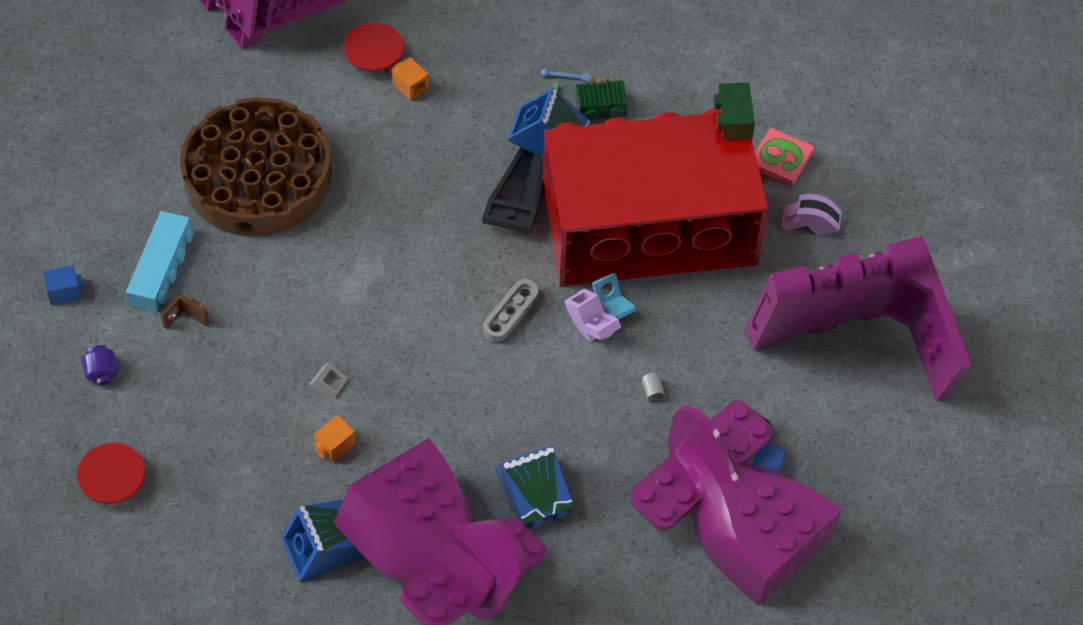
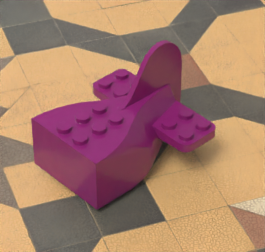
(746, 515)
(423, 531)

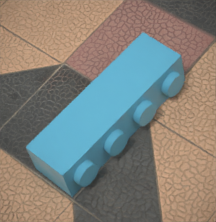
(159, 261)

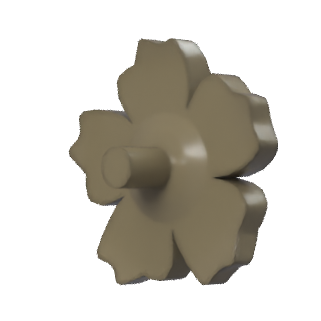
(599, 79)

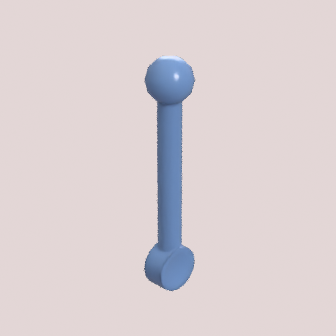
(546, 73)

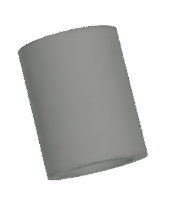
(653, 387)

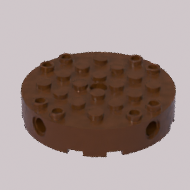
(256, 166)

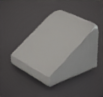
(329, 380)

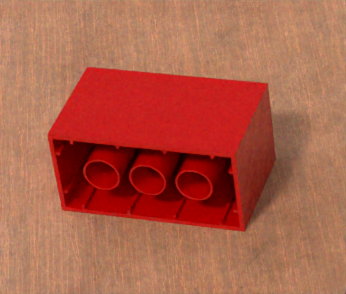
(651, 198)

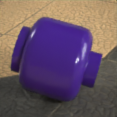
(99, 365)

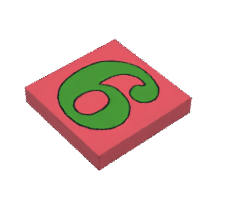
(782, 156)

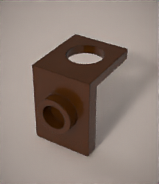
(190, 307)

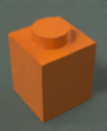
(410, 78)
(334, 439)

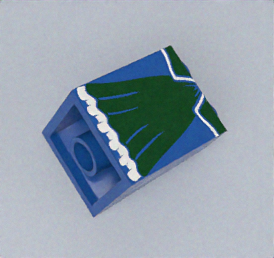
(542, 114)
(535, 487)
(315, 541)

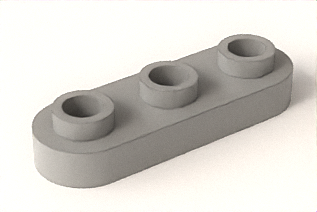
(511, 302)

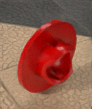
(373, 47)
(110, 473)

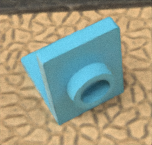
(614, 302)

